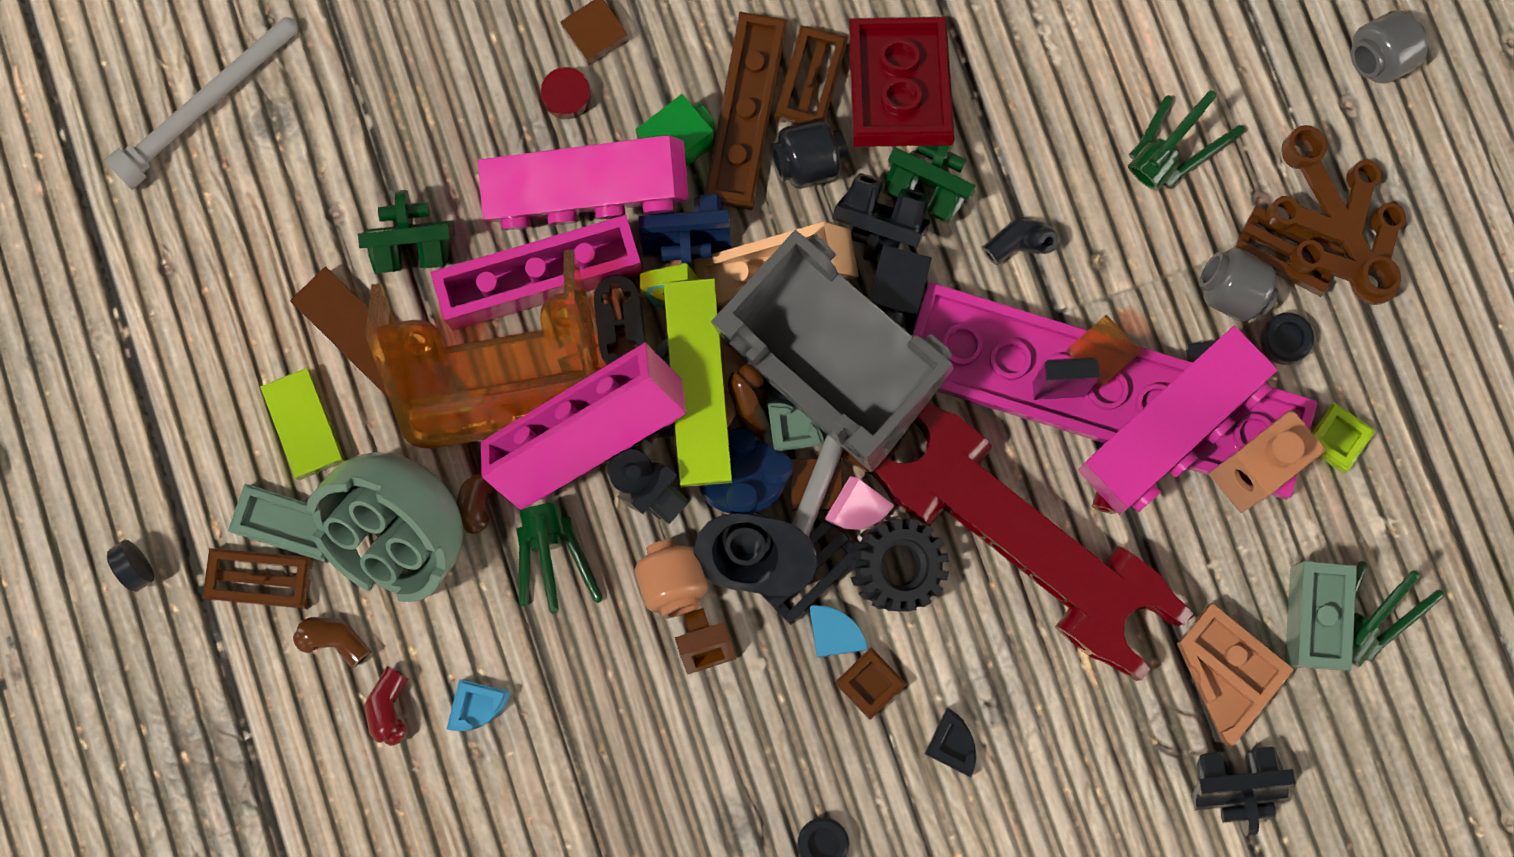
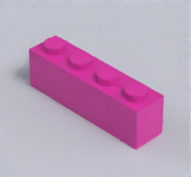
(583, 181)
(533, 272)
(1177, 420)
(583, 427)

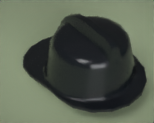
(756, 554)

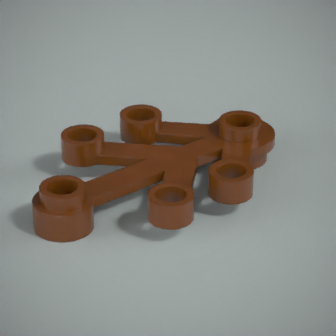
(1340, 222)

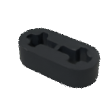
(605, 316)

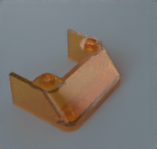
(482, 385)

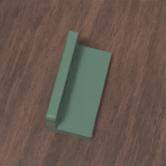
(1321, 616)

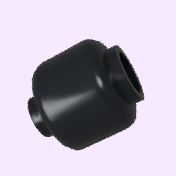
(809, 153)

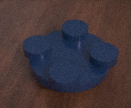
(756, 474)

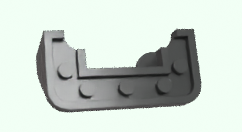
(832, 349)

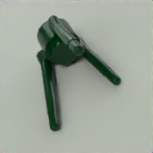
(1156, 163)
(542, 532)
(1365, 640)

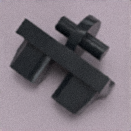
(878, 223)
(645, 485)
(1242, 795)

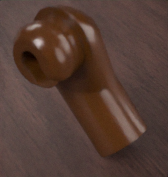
(745, 400)
(472, 503)
(331, 632)

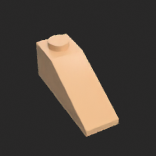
(737, 265)

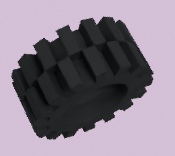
(928, 565)

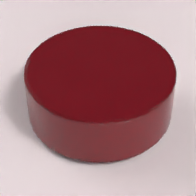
(565, 93)

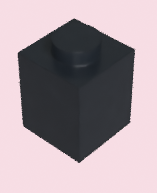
(900, 284)

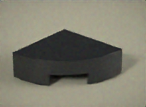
(953, 744)

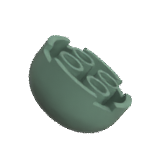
(404, 504)

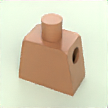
(1267, 460)

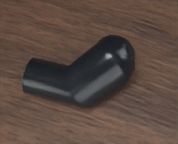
(1021, 236)

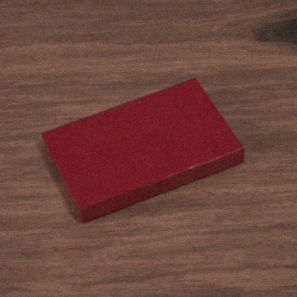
(900, 82)

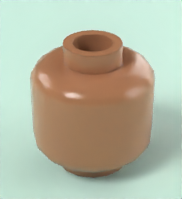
(671, 579)

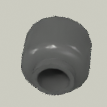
(1389, 47)
(1239, 284)

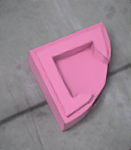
(858, 506)

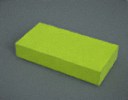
(302, 424)

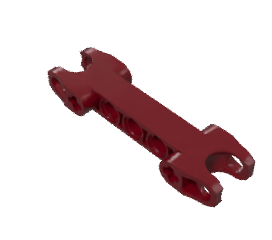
(1095, 592)

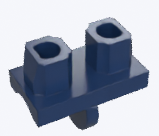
(687, 234)

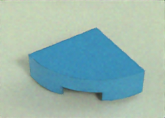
(835, 632)
(475, 706)

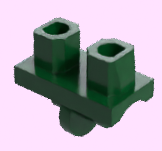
(950, 189)
(385, 242)

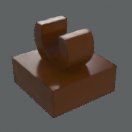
(705, 644)

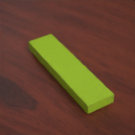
(698, 361)

